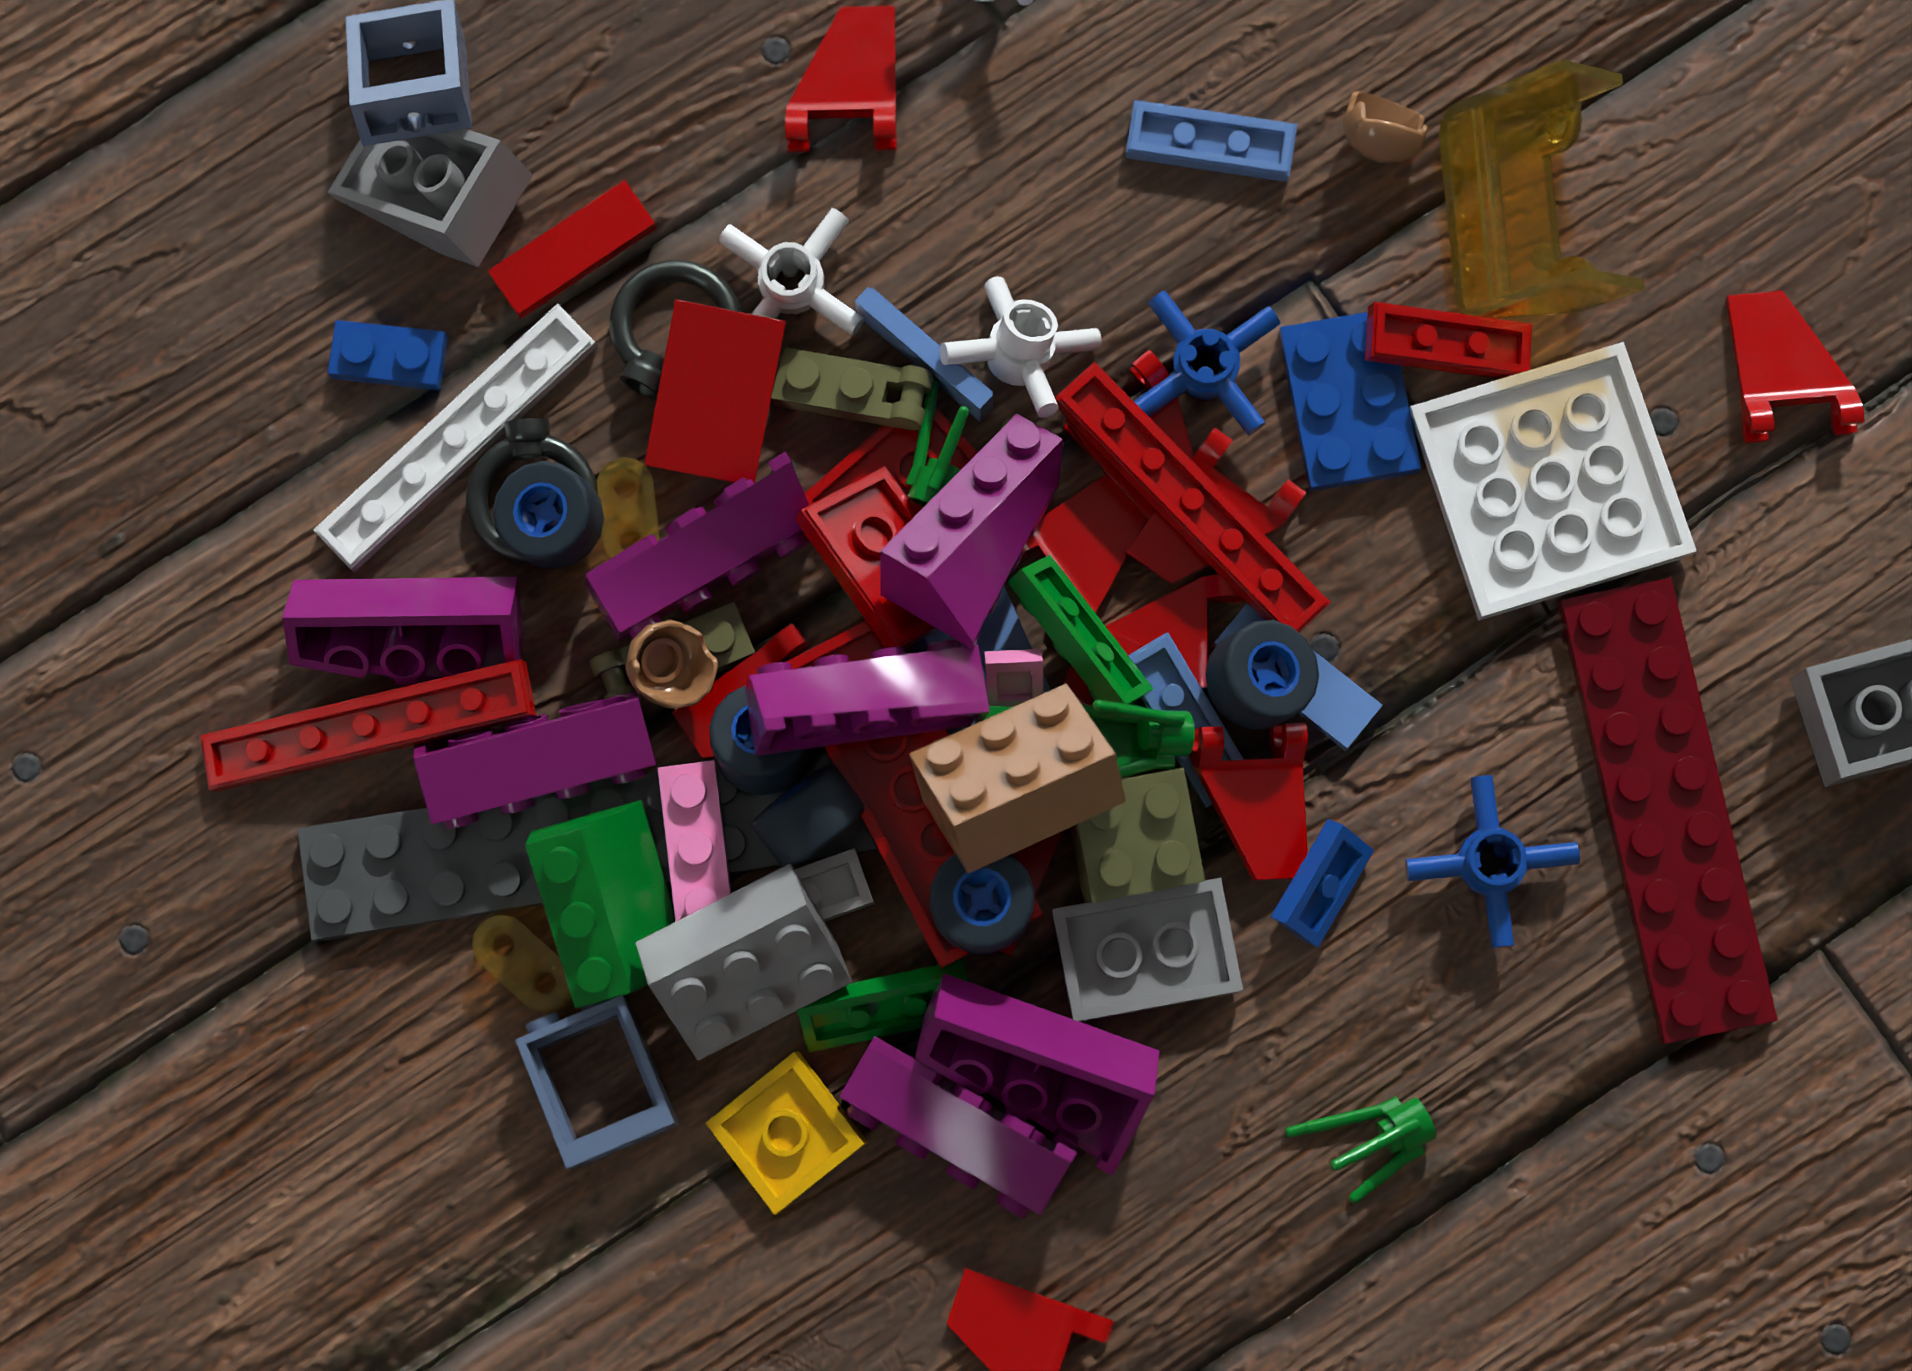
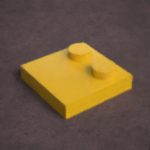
(786, 1132)

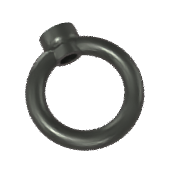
(643, 366)
(524, 440)

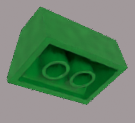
(601, 897)

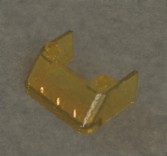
(1504, 196)

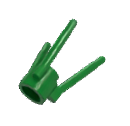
(930, 479)
(1159, 731)
(1403, 1129)

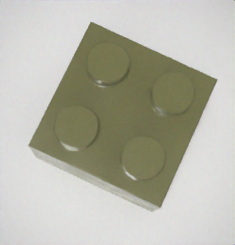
(1140, 843)

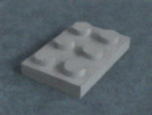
(1147, 951)

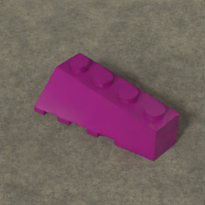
(973, 532)
(701, 552)
(403, 626)
(866, 698)
(534, 760)
(1041, 1066)
(956, 1127)

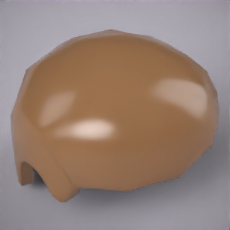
(1383, 128)
(671, 665)

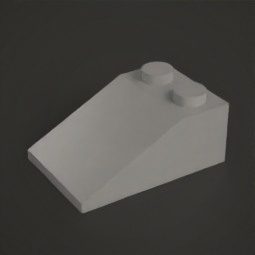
(436, 189)

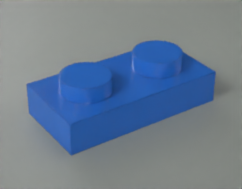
(388, 355)
(1322, 883)

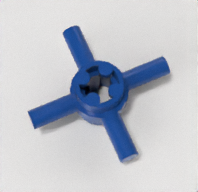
(1203, 382)
(1504, 843)

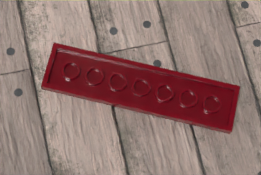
(1666, 811)

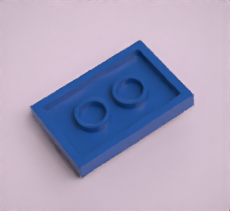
(1346, 409)

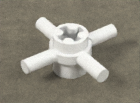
(789, 258)
(1021, 345)

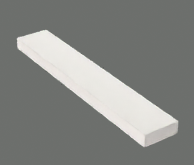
(455, 438)

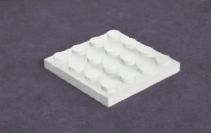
(1551, 481)

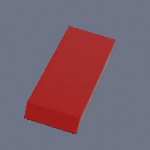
(572, 249)
(1447, 341)

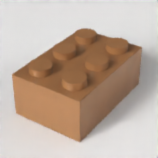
(1018, 778)

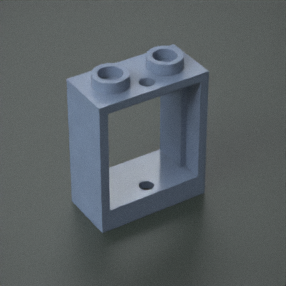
(440, 99)
(550, 1031)

